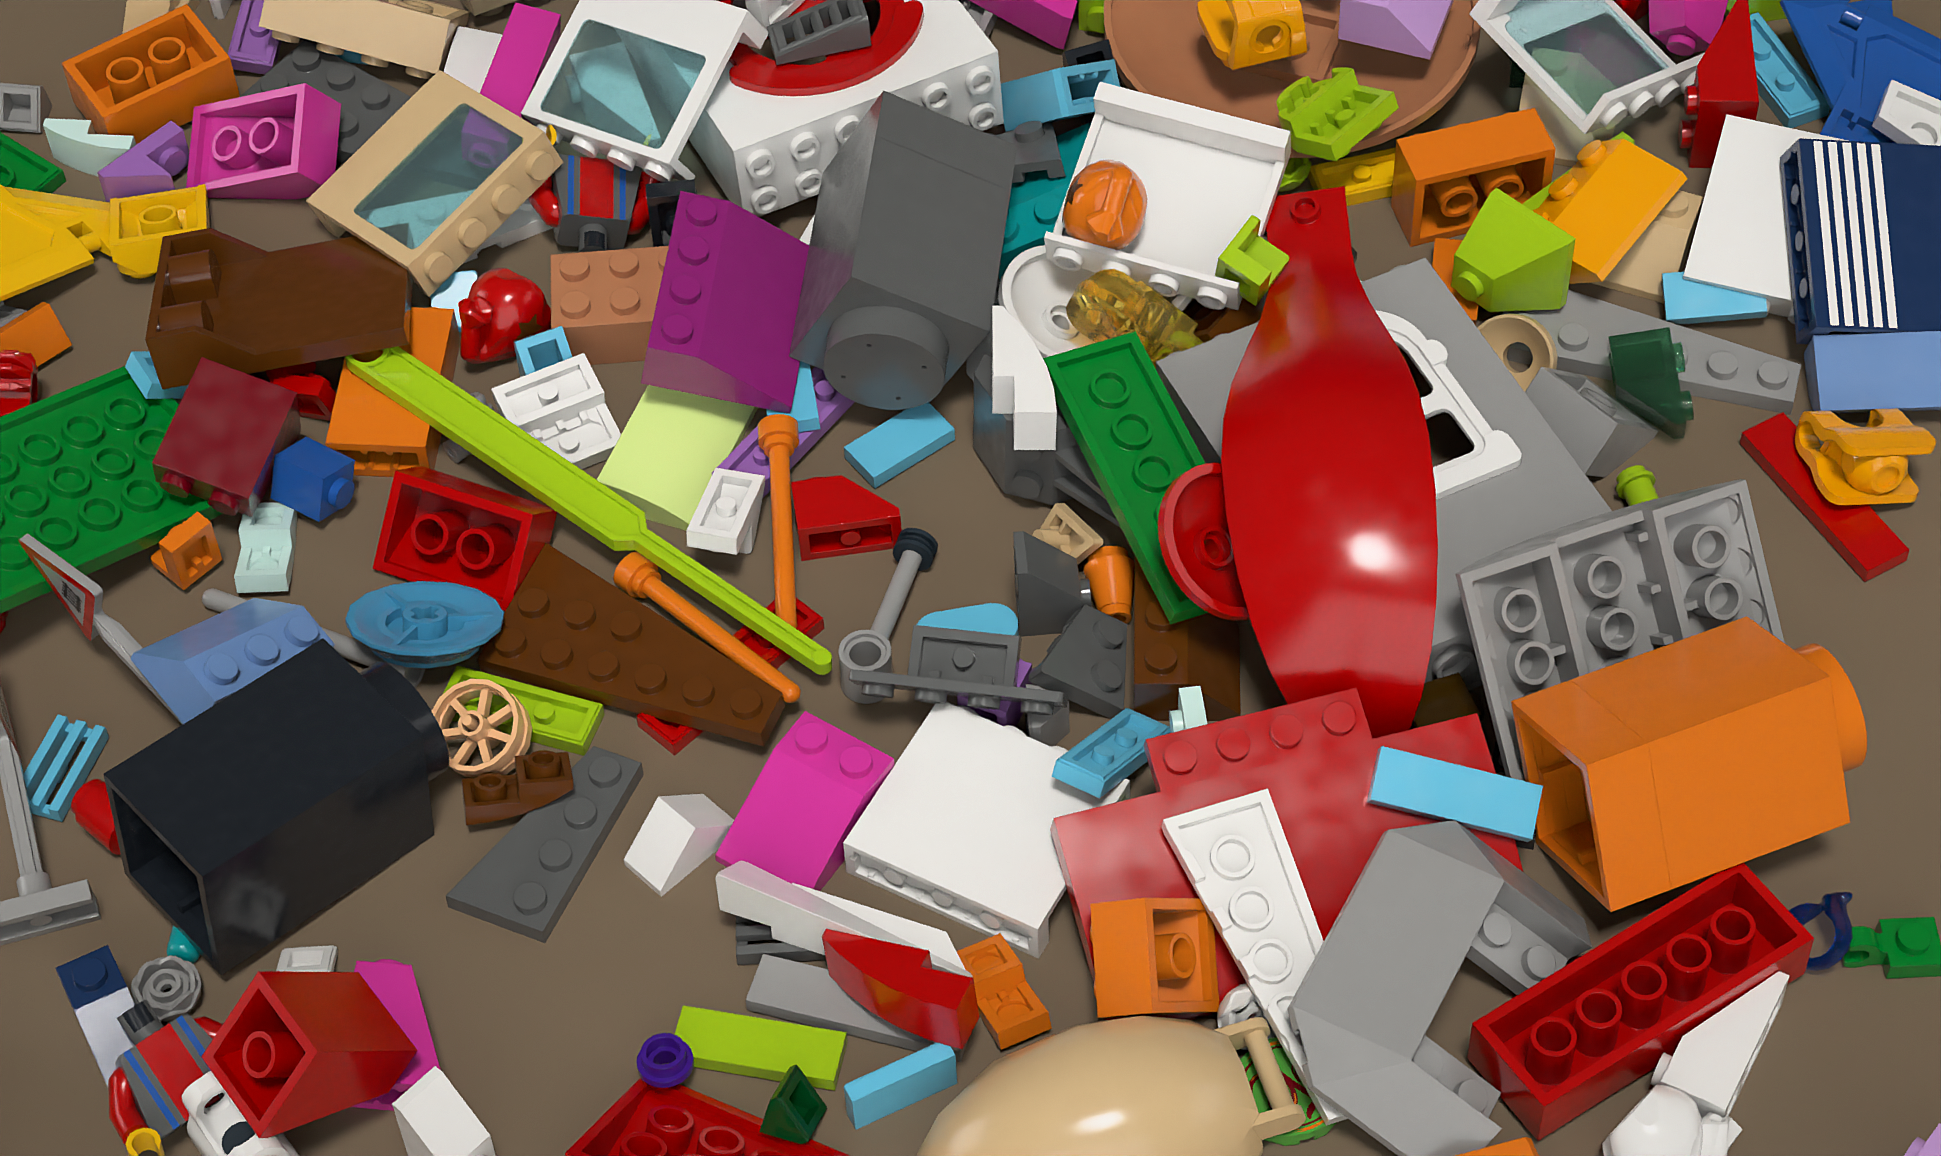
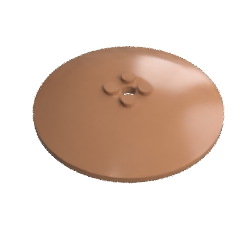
(1168, 56)

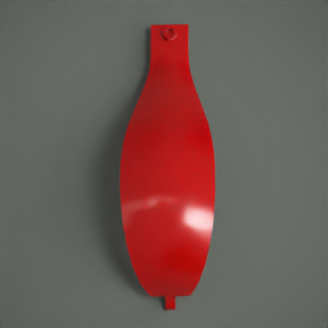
(1331, 480)

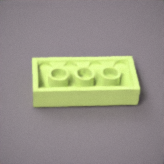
(672, 451)

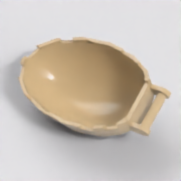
(1122, 1092)

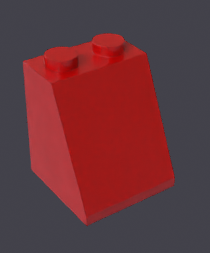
(306, 1048)

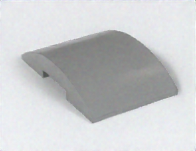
(1612, 594)

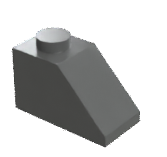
(1045, 586)

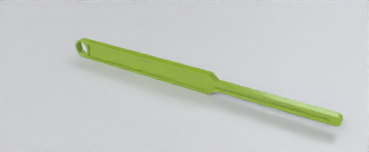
(567, 489)

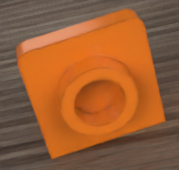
(187, 551)

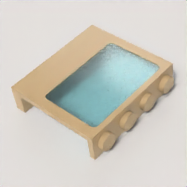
(436, 180)

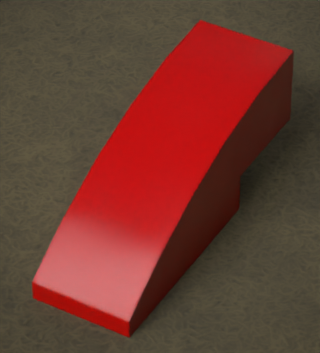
(903, 987)

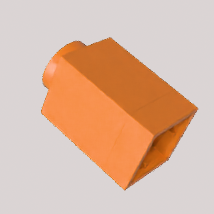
(1689, 759)

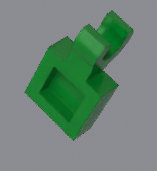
(1901, 944)

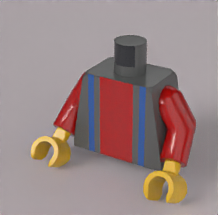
(592, 202)
(154, 1074)

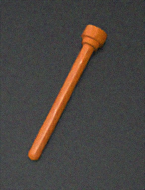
(778, 438)
(641, 579)

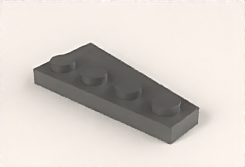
(547, 853)

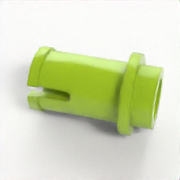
(1636, 485)

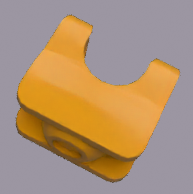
(1862, 462)

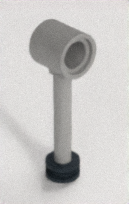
(871, 648)

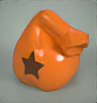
(1105, 205)

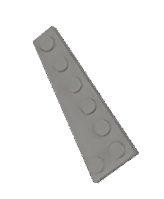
(1712, 365)

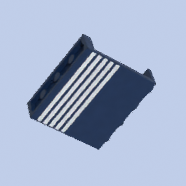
(1863, 236)

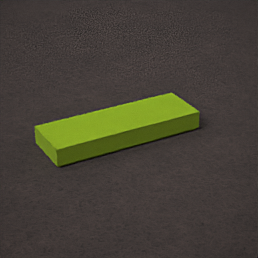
(555, 717)
(761, 1046)

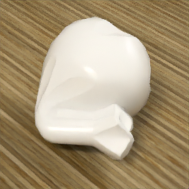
(1670, 1125)

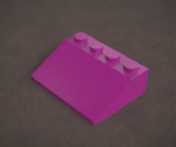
(727, 307)

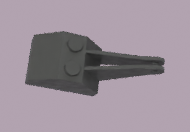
(1032, 474)

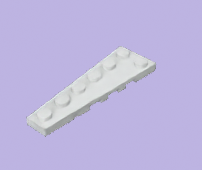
(1257, 903)

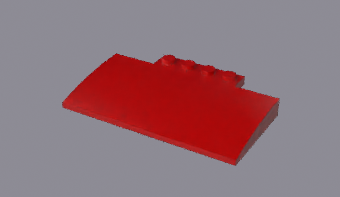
(1319, 776)

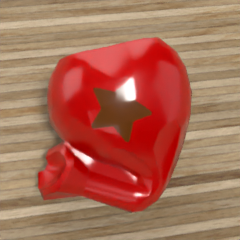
(499, 312)

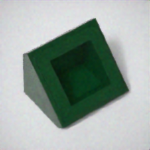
(793, 1109)

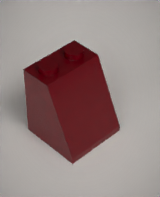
(226, 438)

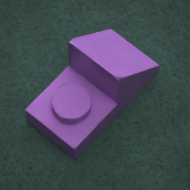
(147, 165)

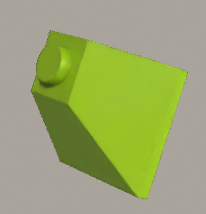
(1513, 259)

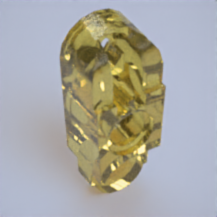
(1117, 305)

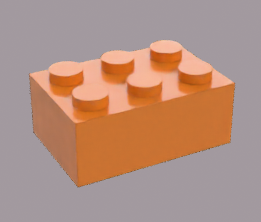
(151, 76)
(1451, 171)

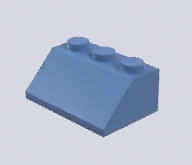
(225, 653)

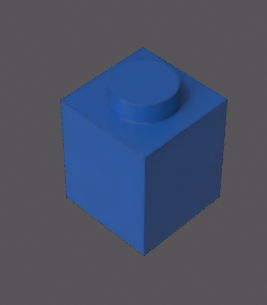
(312, 479)

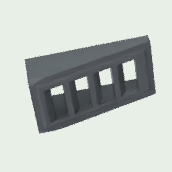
(834, 29)

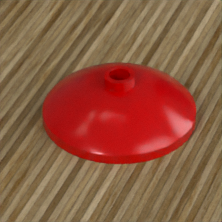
(1198, 542)

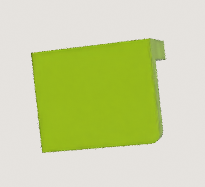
(1251, 262)

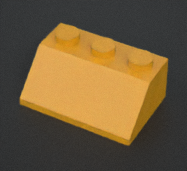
(1608, 203)

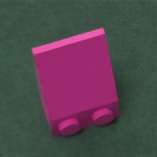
(265, 144)
(806, 803)

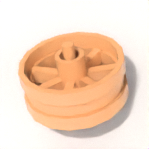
(481, 728)

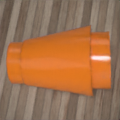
(1111, 581)

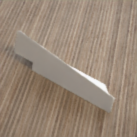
(803, 914)

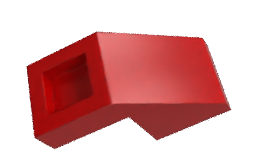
(313, 391)

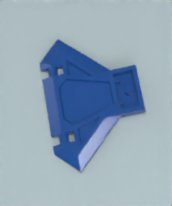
(1860, 64)

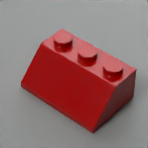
(460, 533)

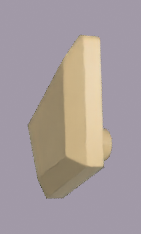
(1068, 533)

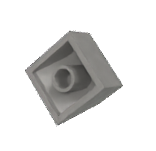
(1588, 420)

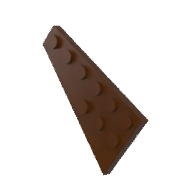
(604, 646)

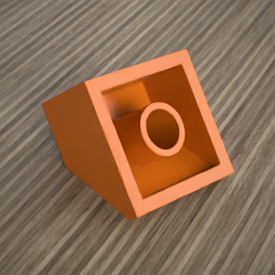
(1153, 957)

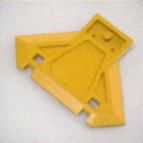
(47, 237)

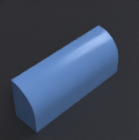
(1874, 371)

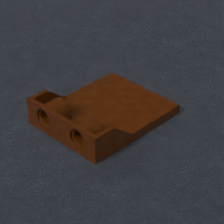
(271, 307)

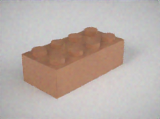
(607, 301)

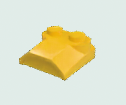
(143, 220)

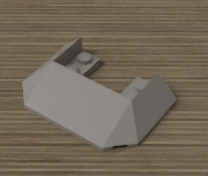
(1387, 967)

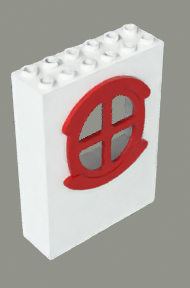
(781, 125)

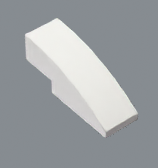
(1022, 384)

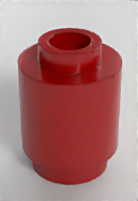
(94, 813)

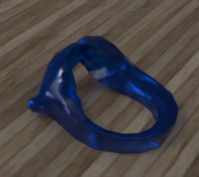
(1836, 909)

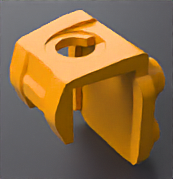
(1253, 30)

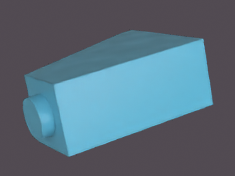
(1055, 93)

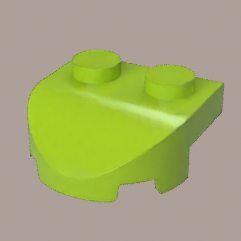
(1332, 113)

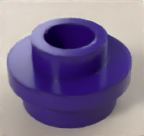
(664, 1049)

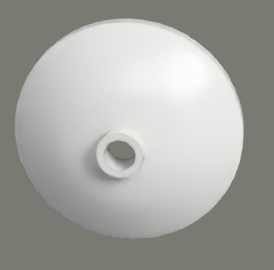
(1037, 297)

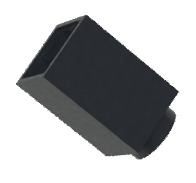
(277, 800)

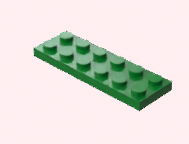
(1131, 445)

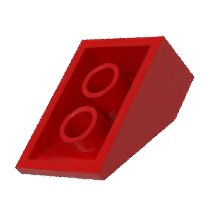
(1722, 86)

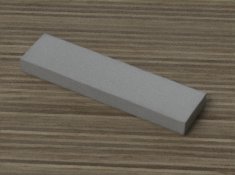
(813, 998)

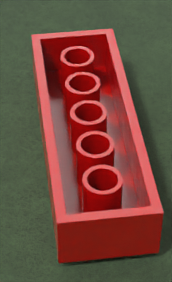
(1635, 998)

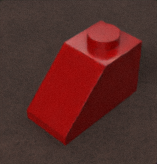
(841, 518)

